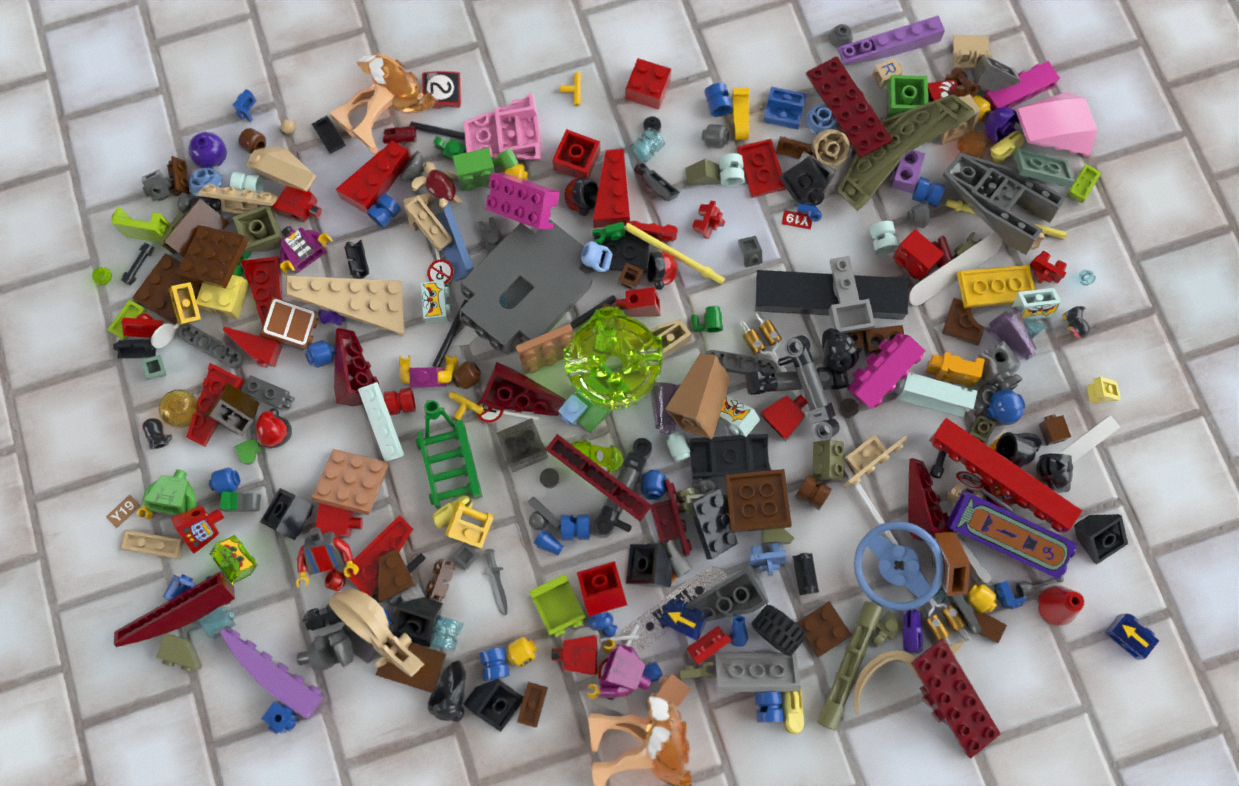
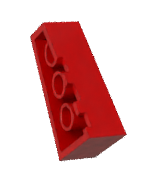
(374, 177)
(612, 195)

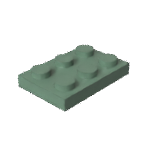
(1043, 167)

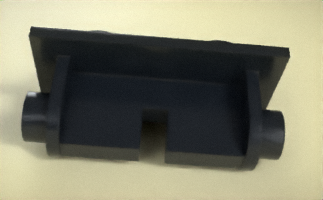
(358, 267)
(134, 349)
(805, 574)
(316, 618)

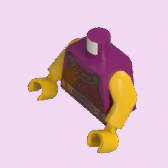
(427, 376)

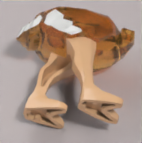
(389, 88)
(662, 738)

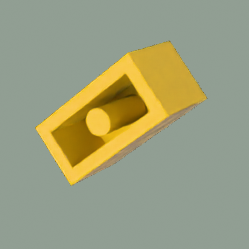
(184, 304)

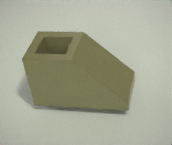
(178, 651)

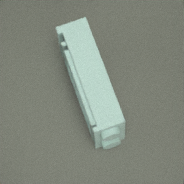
(935, 395)

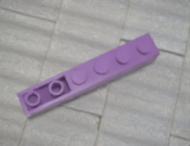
(893, 41)
(273, 676)

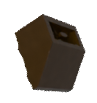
(233, 409)

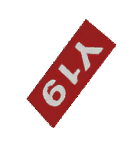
(796, 219)

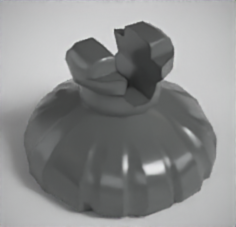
(413, 167)

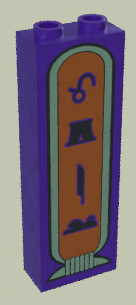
(1011, 534)

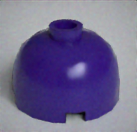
(1000, 123)
(207, 150)

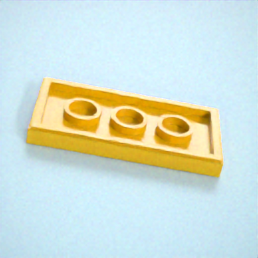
(994, 285)

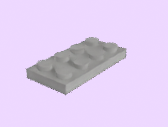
(756, 672)

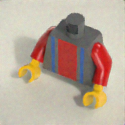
(323, 553)

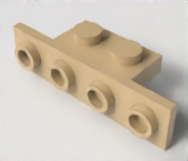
(236, 200)
(867, 455)

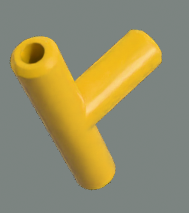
(576, 89)
(464, 404)

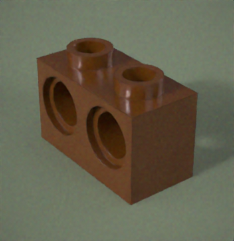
(879, 335)

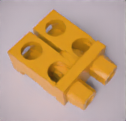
(955, 369)

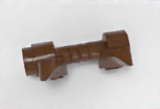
(965, 86)

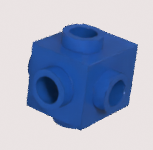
(275, 713)

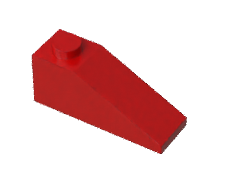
(261, 349)

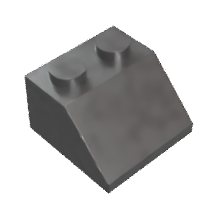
(993, 74)

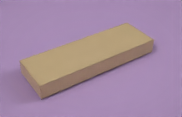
(428, 223)
(152, 544)

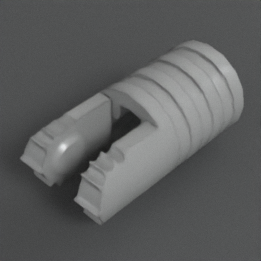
(676, 558)
(410, 594)

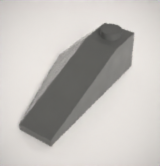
(733, 597)

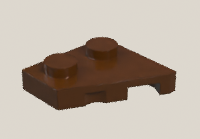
(392, 575)

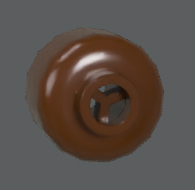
(251, 140)
(466, 375)

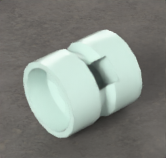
(731, 168)
(252, 182)
(884, 237)

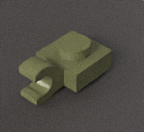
(962, 248)
(888, 627)
(690, 672)

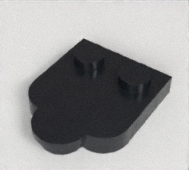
(805, 182)

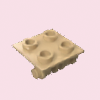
(969, 49)

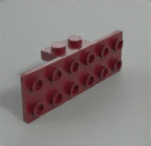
(849, 107)
(954, 698)

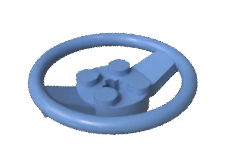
(910, 577)

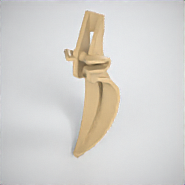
(370, 622)
(881, 659)

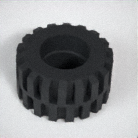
(778, 630)

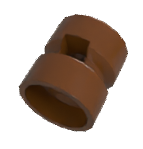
(813, 492)

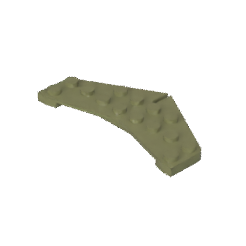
(907, 132)

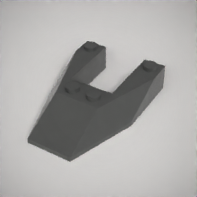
(994, 190)

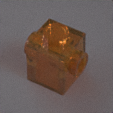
(972, 144)

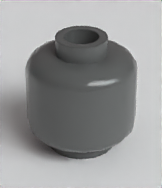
(715, 136)

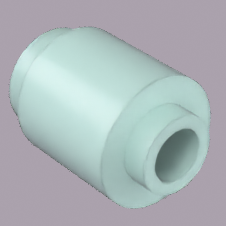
(678, 447)

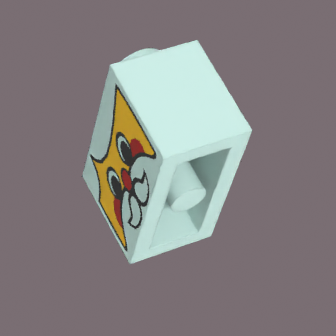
(435, 302)
(1037, 303)
(737, 417)

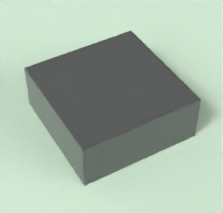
(466, 556)

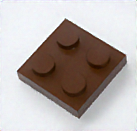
(824, 629)

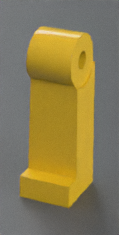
(740, 113)

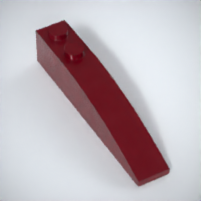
(598, 477)
(178, 611)

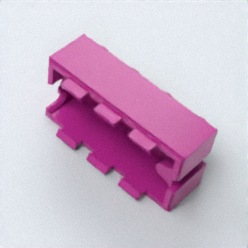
(521, 200)
(885, 369)

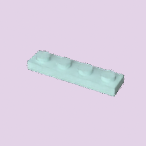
(381, 422)

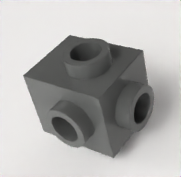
(156, 185)

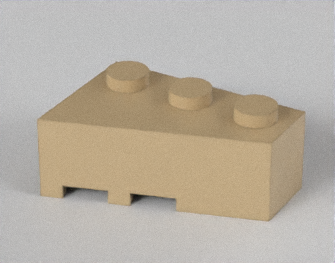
(673, 336)

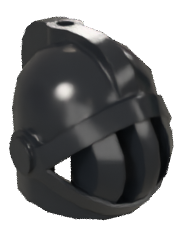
(837, 348)
(1019, 447)
(1055, 472)

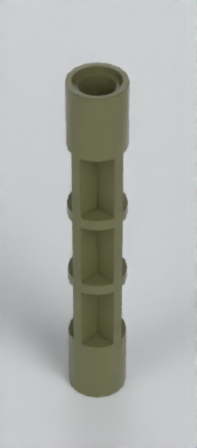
(845, 677)

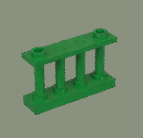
(463, 451)

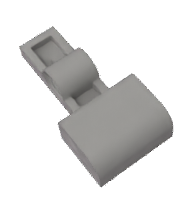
(850, 313)

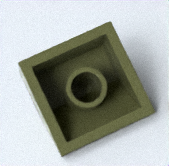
(260, 228)

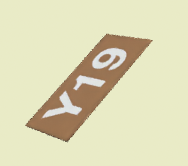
(123, 511)

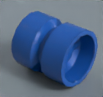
(718, 99)
(930, 192)
(384, 210)
(575, 527)
(494, 664)
(769, 707)

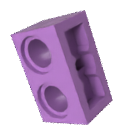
(910, 171)

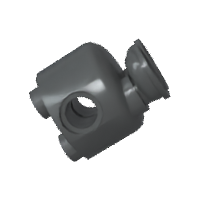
(1000, 366)

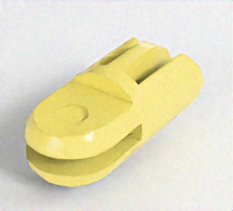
(1006, 147)
(443, 515)
(792, 711)

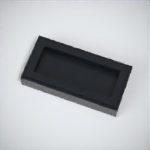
(328, 134)

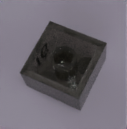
(522, 445)

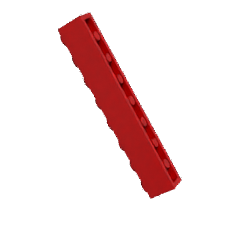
(1006, 476)

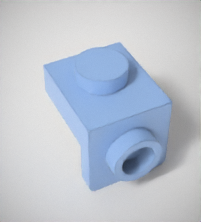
(572, 410)

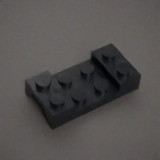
(728, 455)

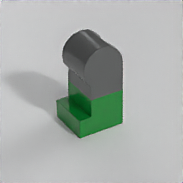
(240, 502)

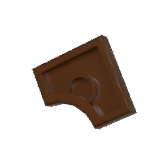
(962, 324)

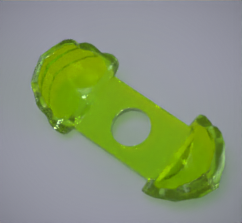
(612, 456)

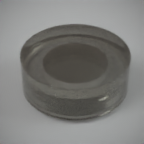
(848, 408)
(549, 478)

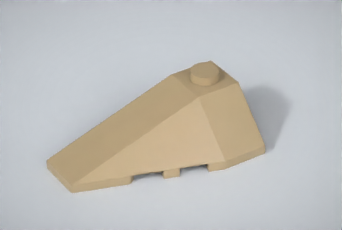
(280, 167)

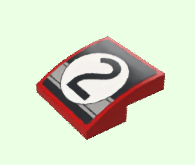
(443, 87)

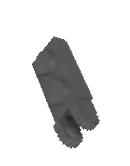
(493, 238)

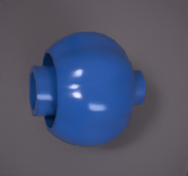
(1006, 407)

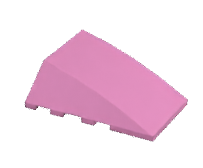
(1059, 122)
(505, 128)

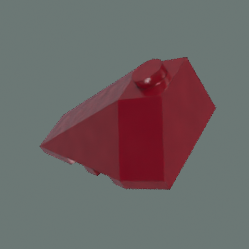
(350, 369)
(517, 392)
(923, 502)

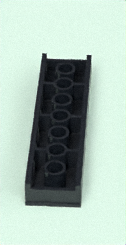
(815, 293)

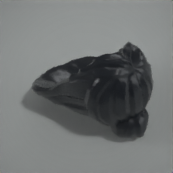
(447, 698)

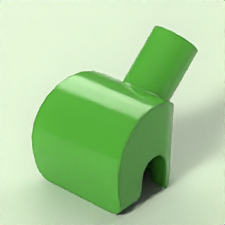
(506, 158)

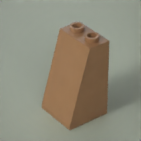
(700, 397)

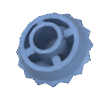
(820, 119)
(204, 177)

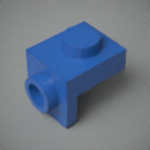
(243, 105)
(178, 586)
(1005, 596)

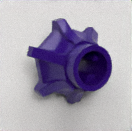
(330, 317)

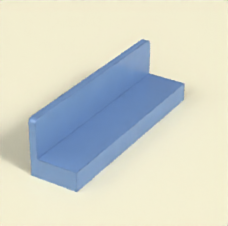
(456, 250)

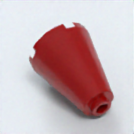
(1060, 605)

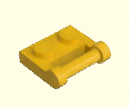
(467, 531)

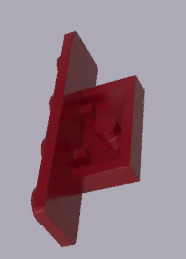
(668, 520)

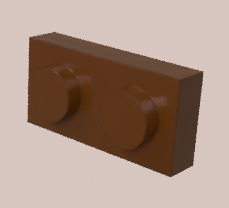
(532, 704)

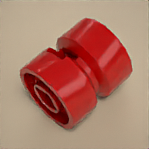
(400, 401)

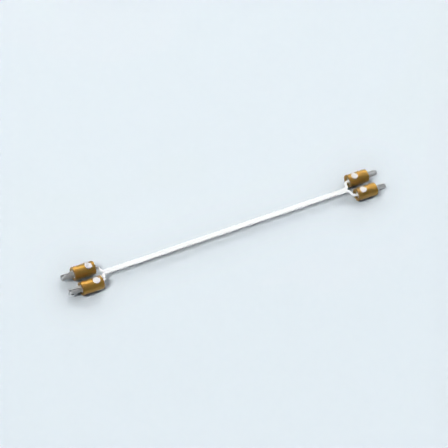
(933, 622)

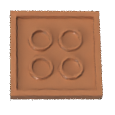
(544, 349)
(350, 481)

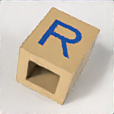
(884, 70)

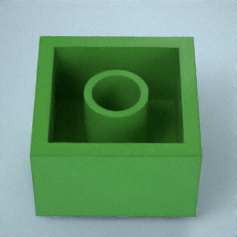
(906, 93)
(474, 169)

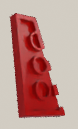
(264, 281)
(201, 426)
(388, 540)

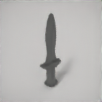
(494, 573)

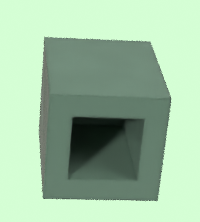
(153, 367)

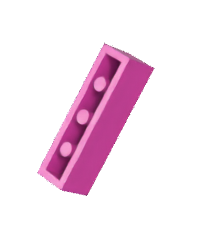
(1032, 83)

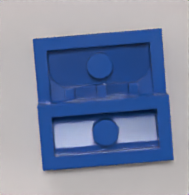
(784, 108)

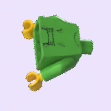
(168, 496)

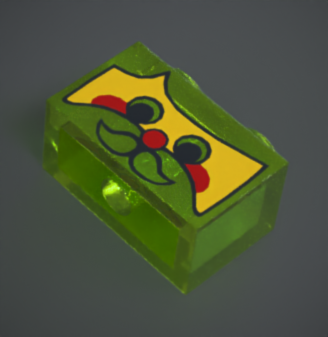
(233, 559)

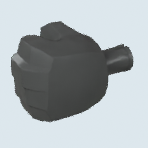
(328, 650)

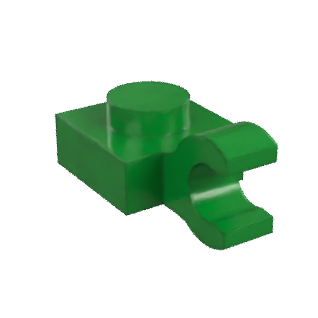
(451, 148)
(611, 232)

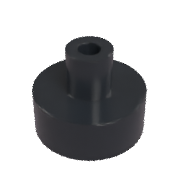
(652, 122)

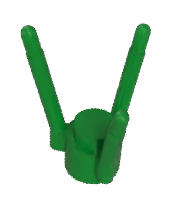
(433, 411)

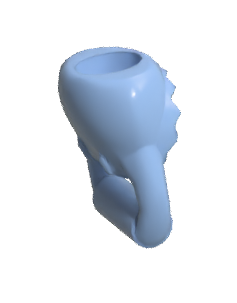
(592, 255)

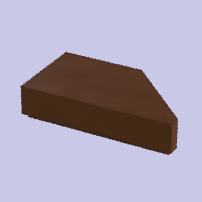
(990, 627)

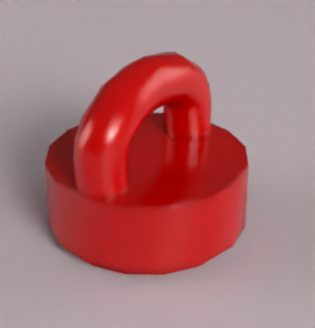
(334, 580)

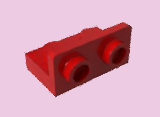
(708, 645)

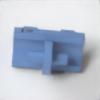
(767, 561)

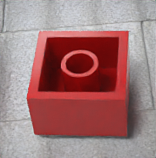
(648, 83)
(576, 155)
(917, 255)
(601, 588)

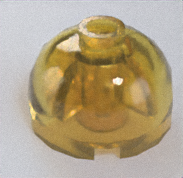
(178, 408)

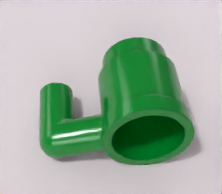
(712, 321)

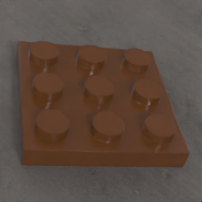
(212, 256)
(155, 289)
(758, 501)

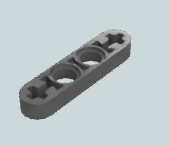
(210, 346)
(740, 360)

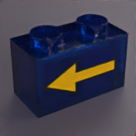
(683, 619)
(1132, 636)

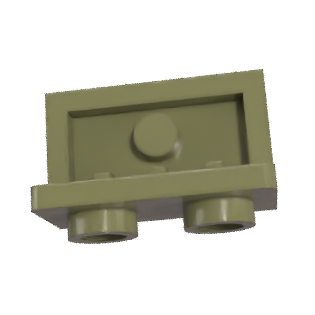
(828, 460)

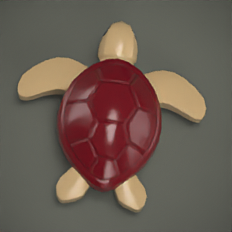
(438, 184)

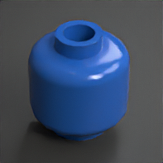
(319, 354)
(224, 480)
(653, 485)

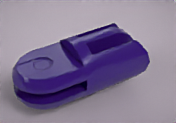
(912, 632)

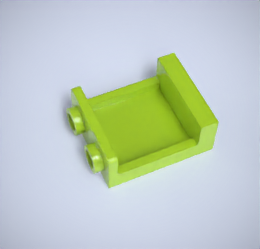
(141, 230)
(558, 606)

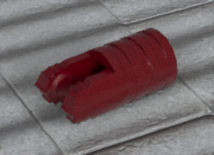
(400, 135)
(944, 247)

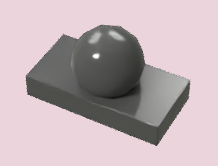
(542, 516)

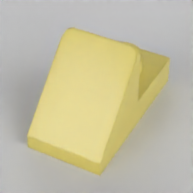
(1103, 390)

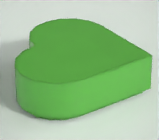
(247, 451)

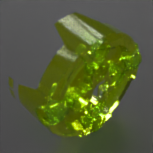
(610, 335)

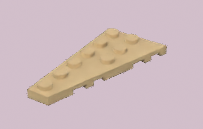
(358, 299)

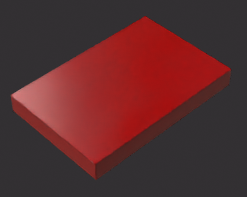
(761, 168)

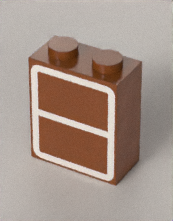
(289, 323)
(955, 564)

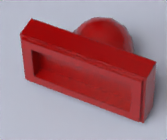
(141, 326)

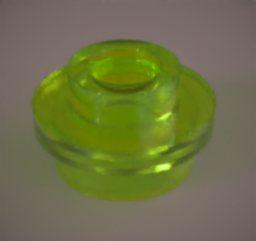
(98, 272)

